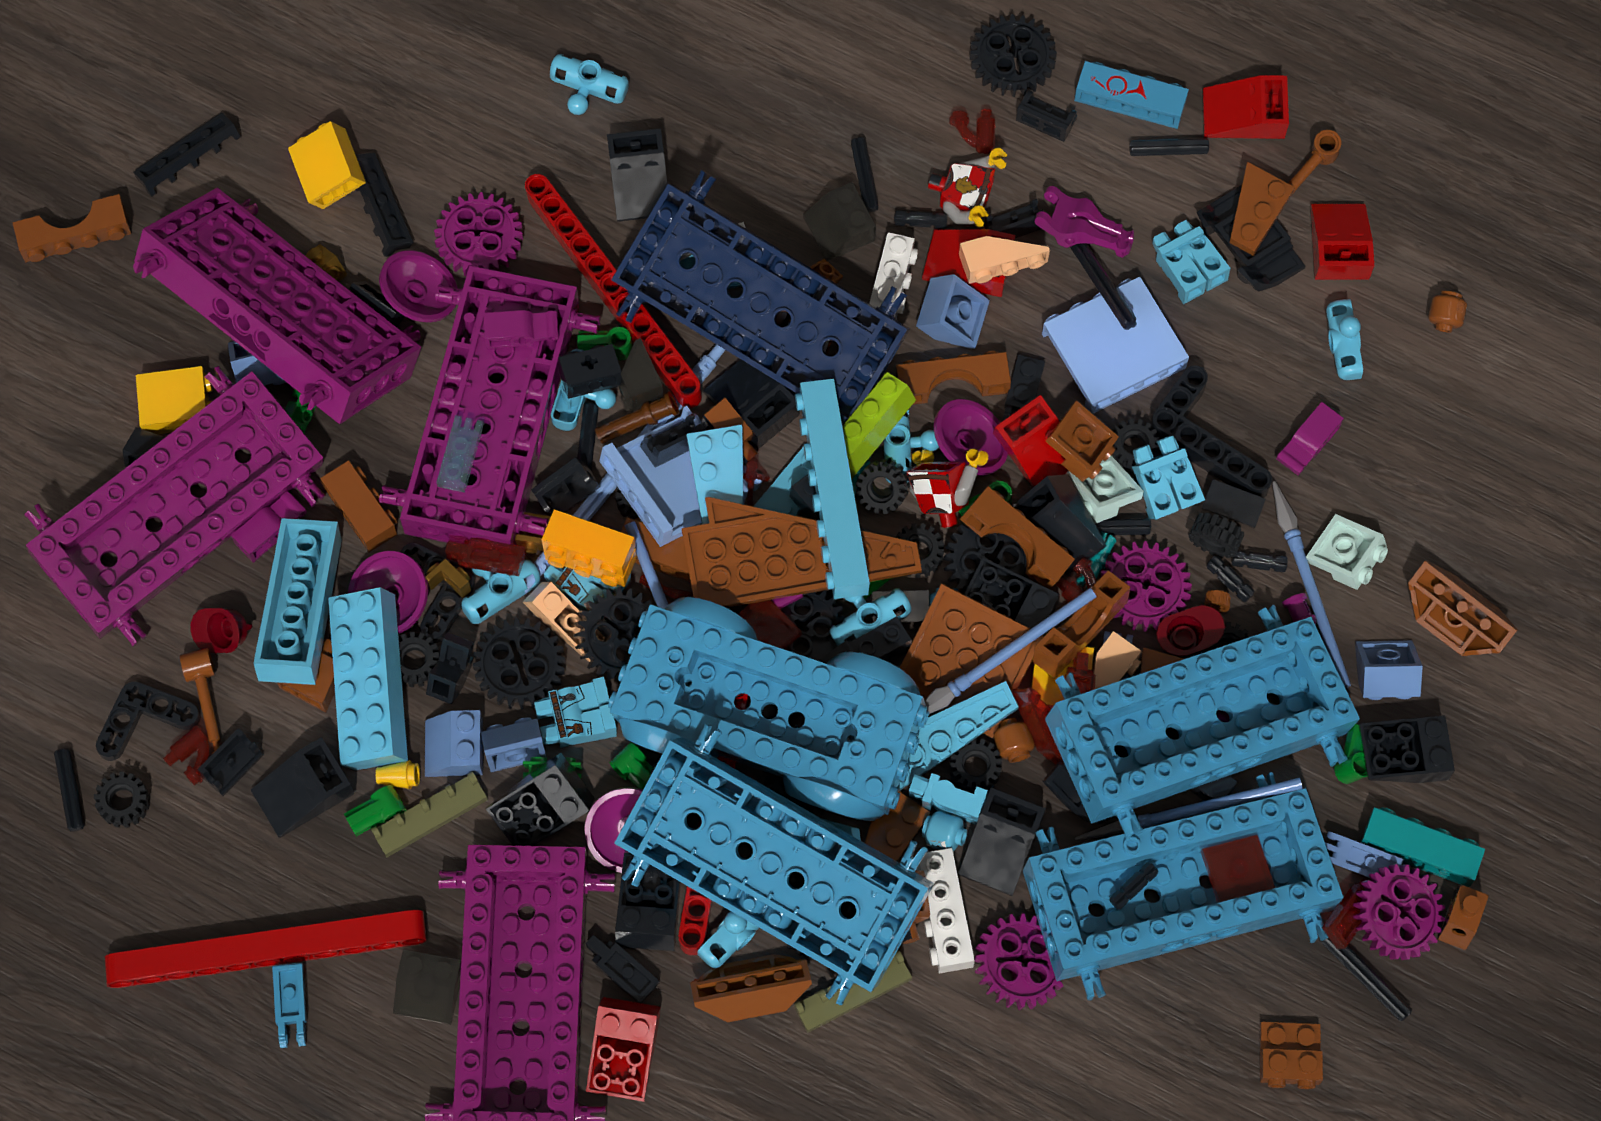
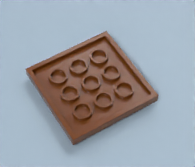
(957, 638)

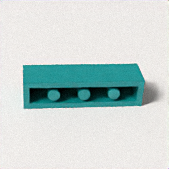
(1424, 847)

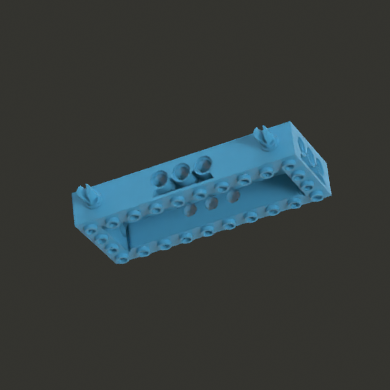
(1185, 697)
(783, 842)
(1187, 914)

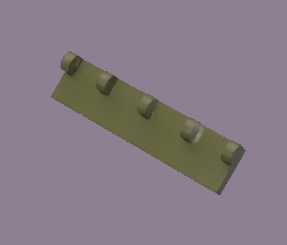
(429, 815)
(820, 1010)

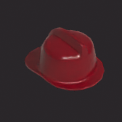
(219, 629)
(1190, 630)

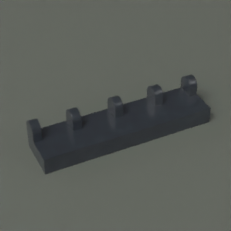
(185, 152)
(382, 206)

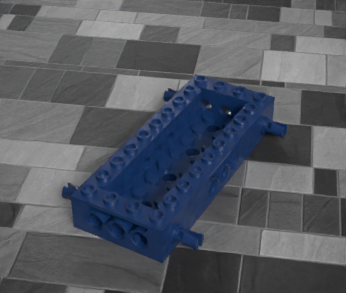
(770, 284)

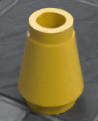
(399, 775)

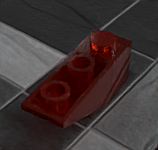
(1034, 713)

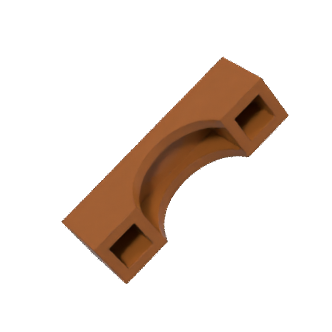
(103, 223)
(985, 372)
(994, 515)
(1062, 643)

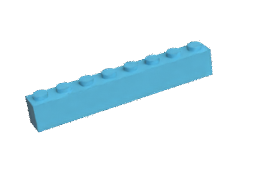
(833, 489)

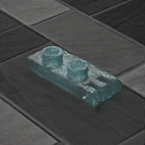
(459, 454)

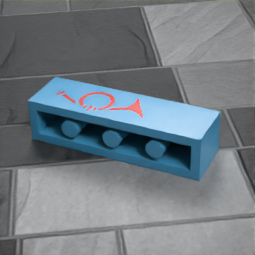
(1131, 94)

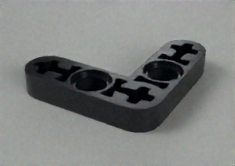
(446, 592)
(135, 709)

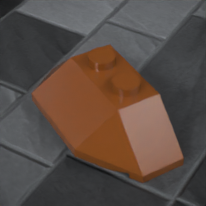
(1458, 612)
(751, 987)

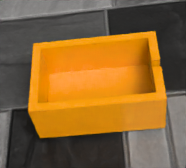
(589, 549)

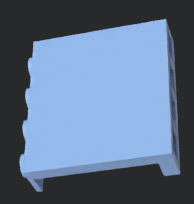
(1111, 360)
(660, 495)

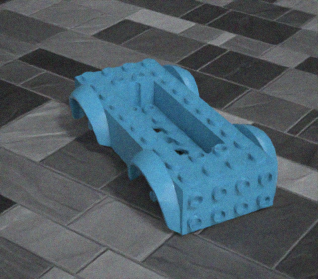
(855, 707)

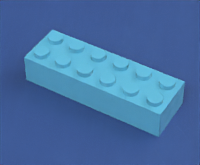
(297, 601)
(367, 679)

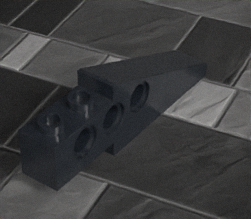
(884, 642)

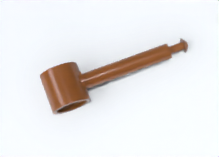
(1318, 156)
(198, 667)

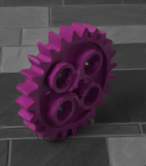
(481, 212)
(1151, 563)
(1385, 932)
(1022, 987)

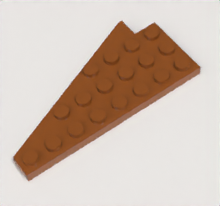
(771, 555)

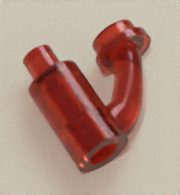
(985, 130)
(1072, 589)
(184, 747)

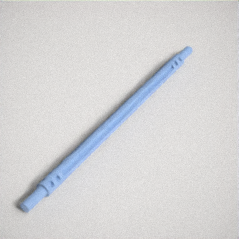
(607, 485)

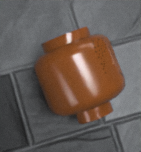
(1447, 311)
(1013, 740)

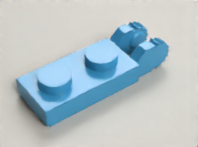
(289, 1001)

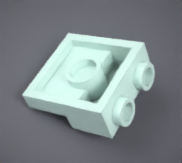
(1107, 491)
(1348, 551)

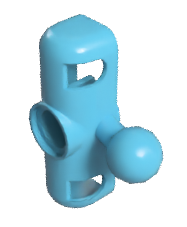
(597, 86)
(1345, 339)
(572, 407)
(899, 452)
(496, 601)
(882, 607)
(729, 937)

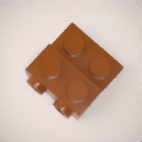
(1082, 442)
(1290, 1054)

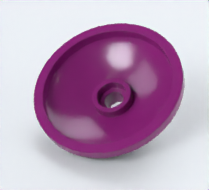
(410, 285)
(968, 426)
(395, 574)
(605, 824)

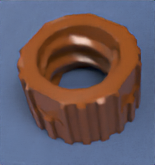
(1218, 600)

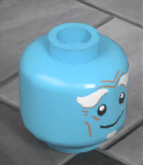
(944, 831)

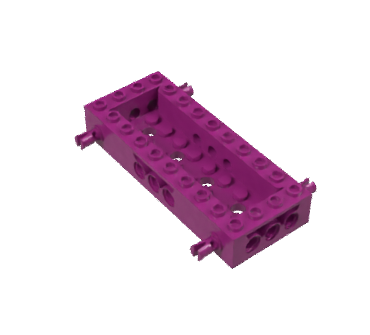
(277, 304)
(514, 409)
(160, 488)
(494, 998)

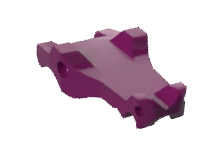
(1081, 222)

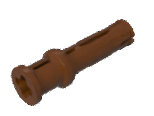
(647, 414)

